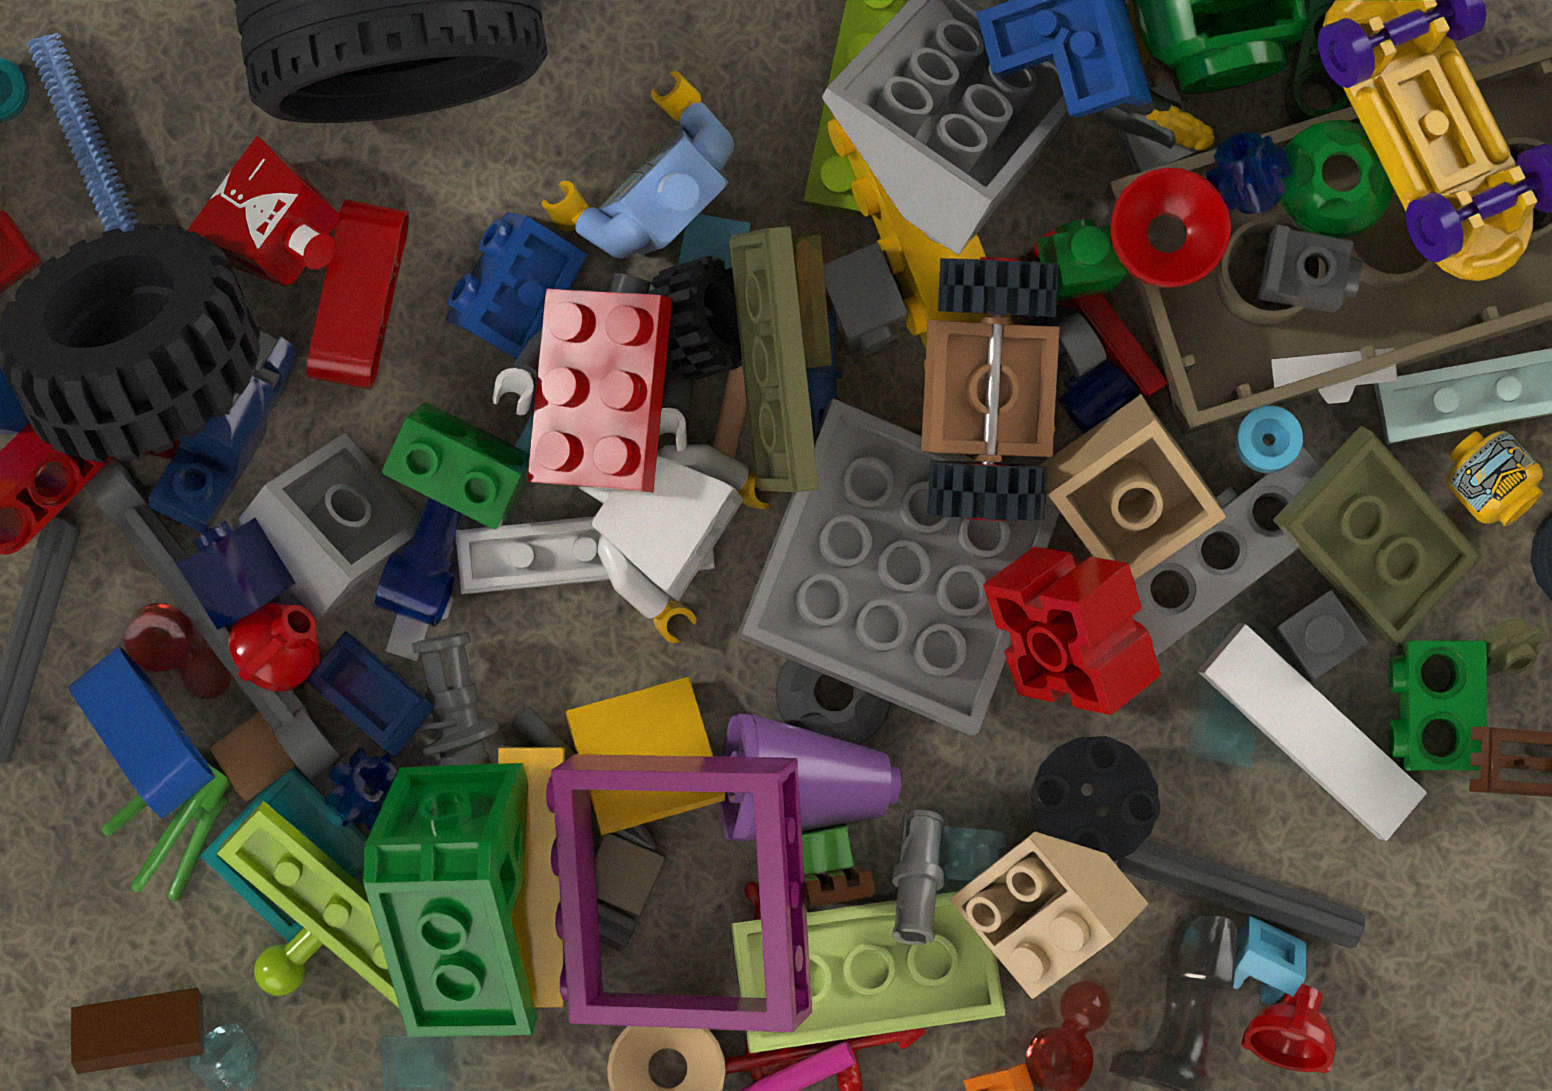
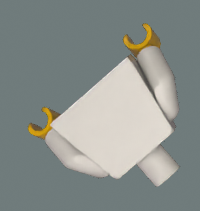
(662, 538)

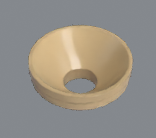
(636, 1045)

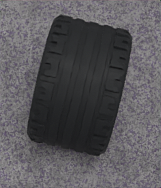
(384, 55)

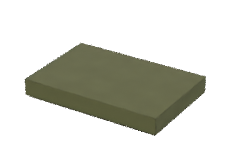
(1377, 536)

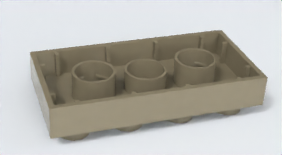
(1221, 347)

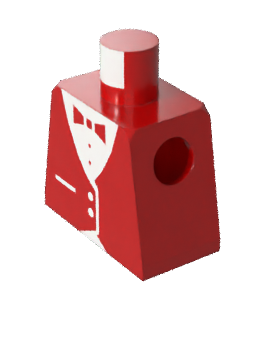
(269, 218)

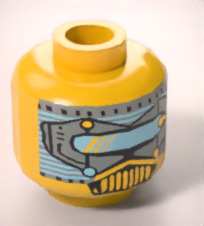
(1494, 477)

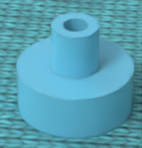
(1276, 426)

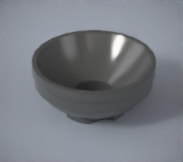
(799, 707)

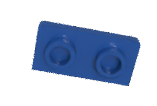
(508, 285)

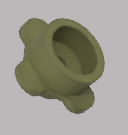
(1511, 647)

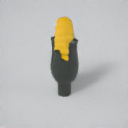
(1160, 122)

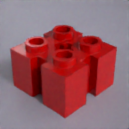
(1073, 629)

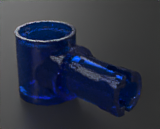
(420, 579)

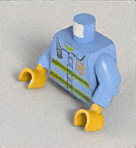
(663, 190)

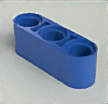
(141, 732)

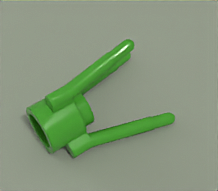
(205, 803)

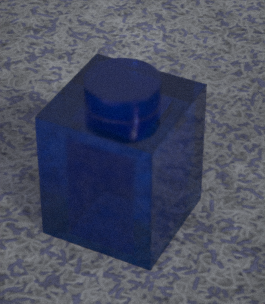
(234, 571)

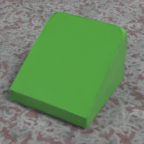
(826, 849)

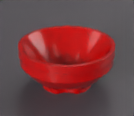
(1187, 199)

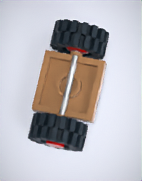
(991, 389)

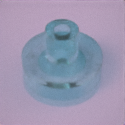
(226, 1059)

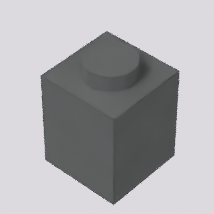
(1318, 636)

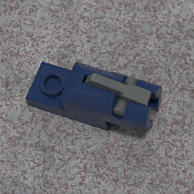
(214, 460)

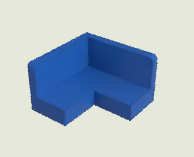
(1085, 38)

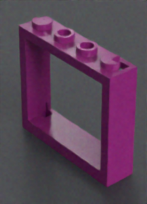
(780, 877)

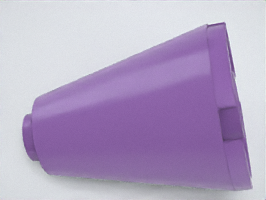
(836, 777)

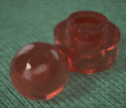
(201, 669)
(1084, 1009)

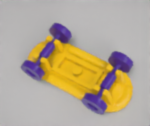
(1435, 132)

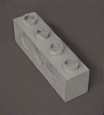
(1254, 555)

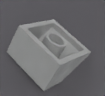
(333, 523)

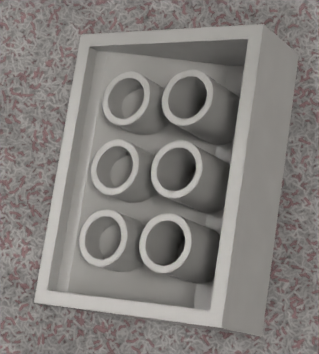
(940, 123)

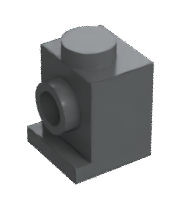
(1287, 281)

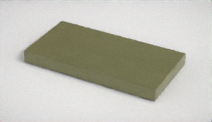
(773, 360)

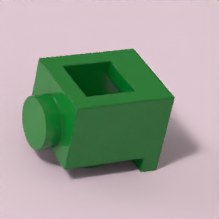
(1084, 259)

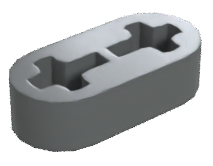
(1078, 344)

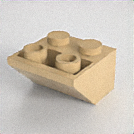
(1048, 908)

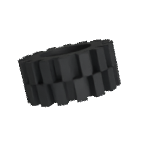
(702, 319)

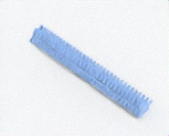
(81, 133)

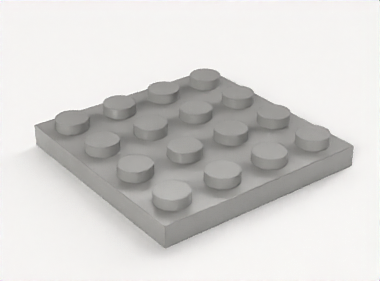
(879, 585)

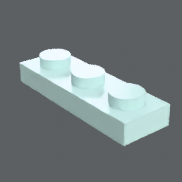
(1466, 396)

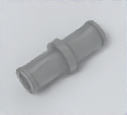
(918, 877)

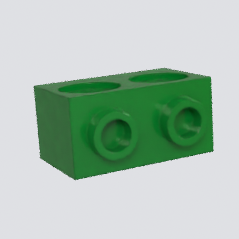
(458, 465)
(1457, 706)

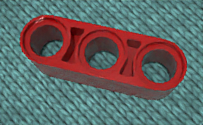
(357, 294)
(32, 500)

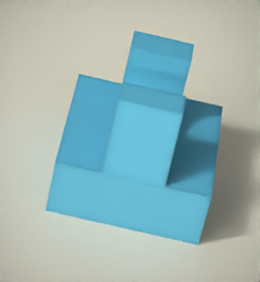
(1271, 958)

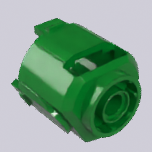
(1220, 41)

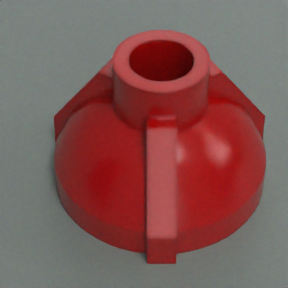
(275, 646)
(1293, 1033)

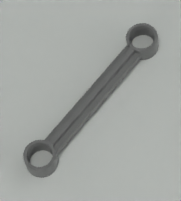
(129, 510)

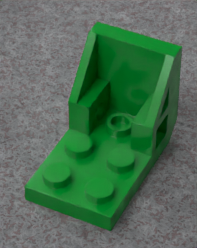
(442, 897)

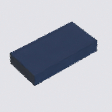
(370, 693)

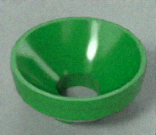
(1317, 206)

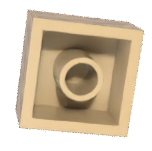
(1131, 490)

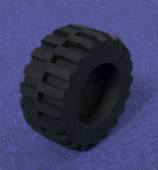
(129, 342)

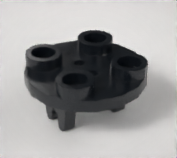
(1118, 780)

